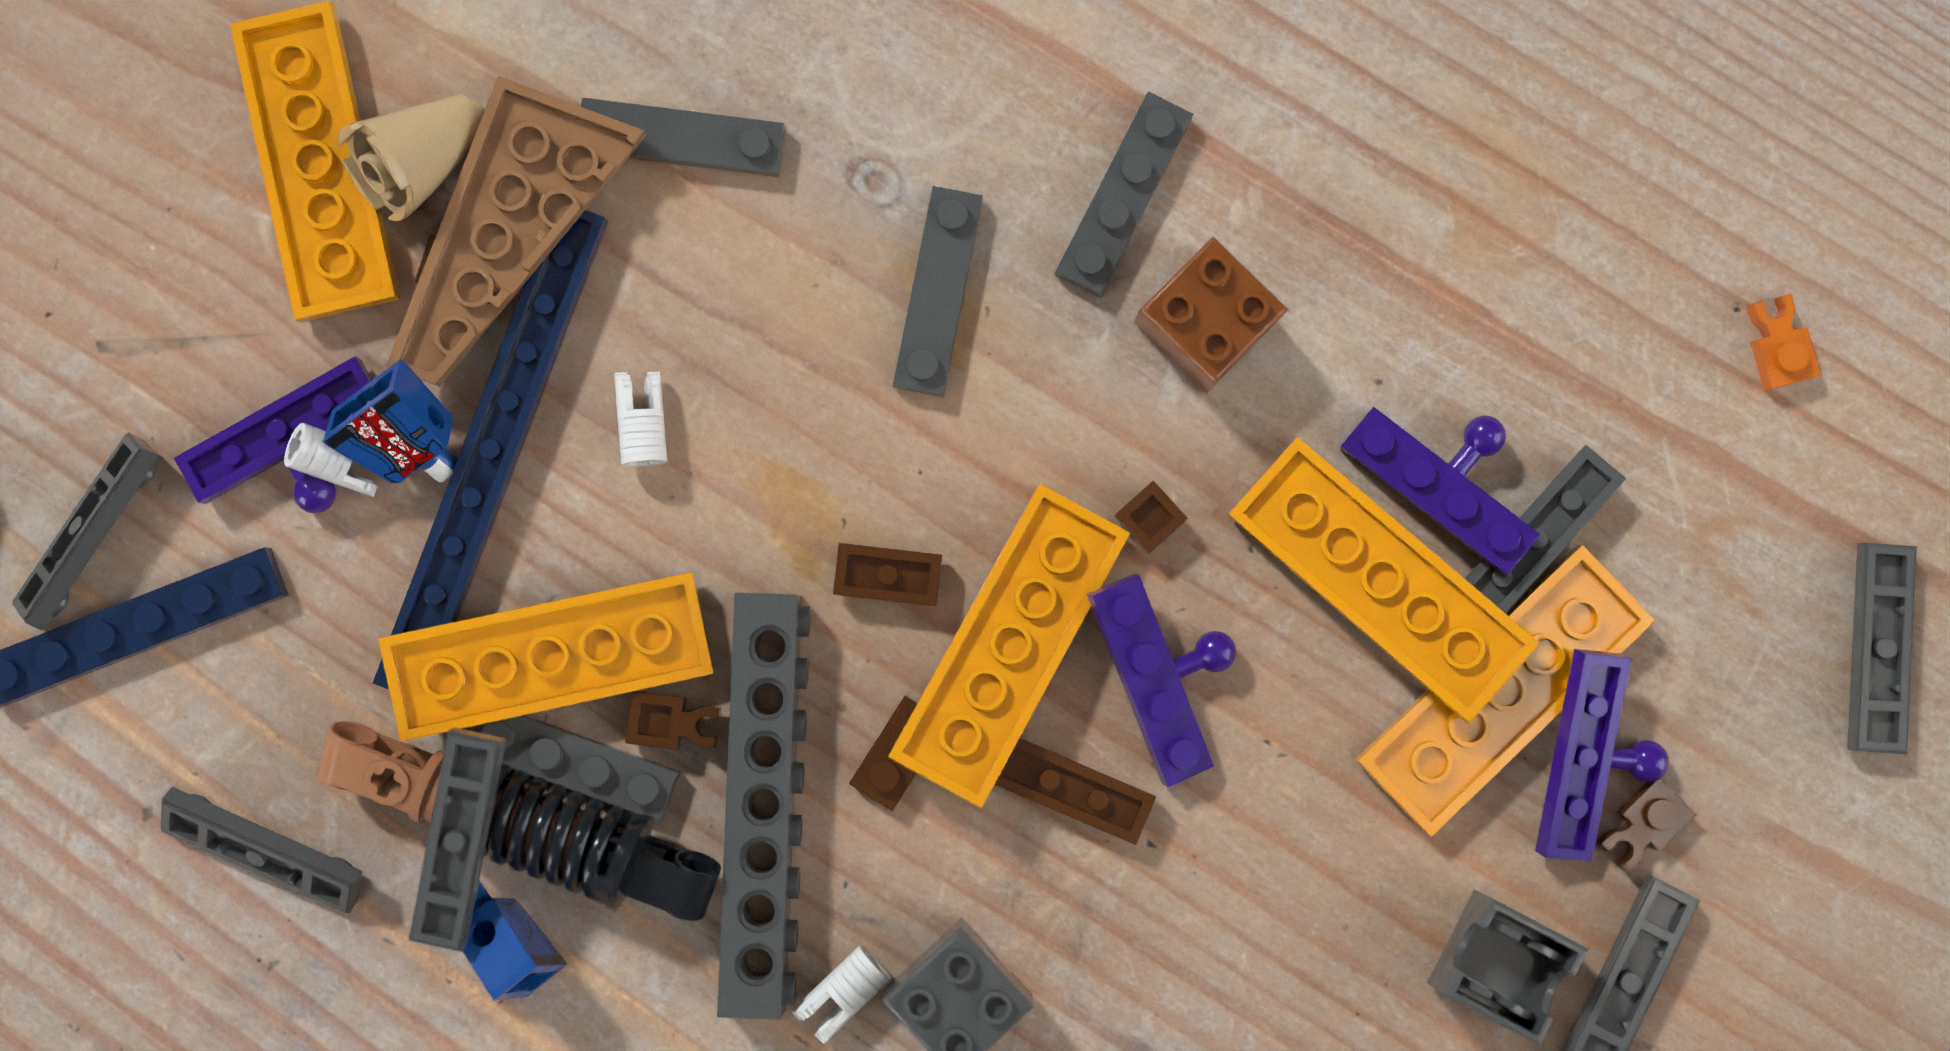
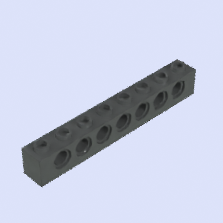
(740, 989)

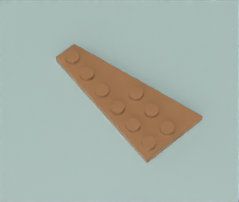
(515, 199)

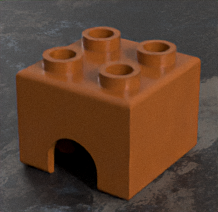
(1210, 314)

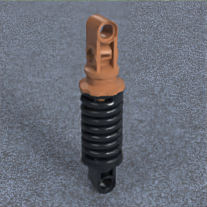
(532, 826)

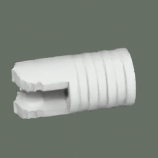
(640, 430)
(311, 456)
(850, 986)

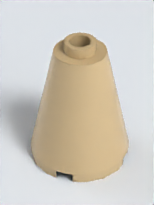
(410, 151)

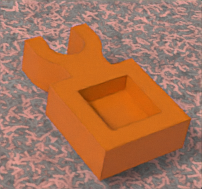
(1783, 353)

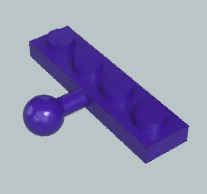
(263, 437)
(1441, 487)
(1154, 677)
(1587, 753)

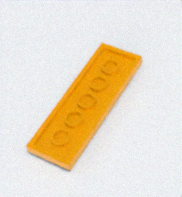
(297, 105)
(1384, 580)
(1009, 646)
(545, 656)
(1438, 761)

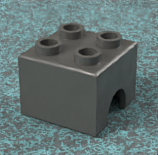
(1505, 966)
(958, 994)

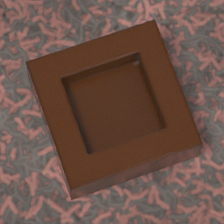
(1150, 517)

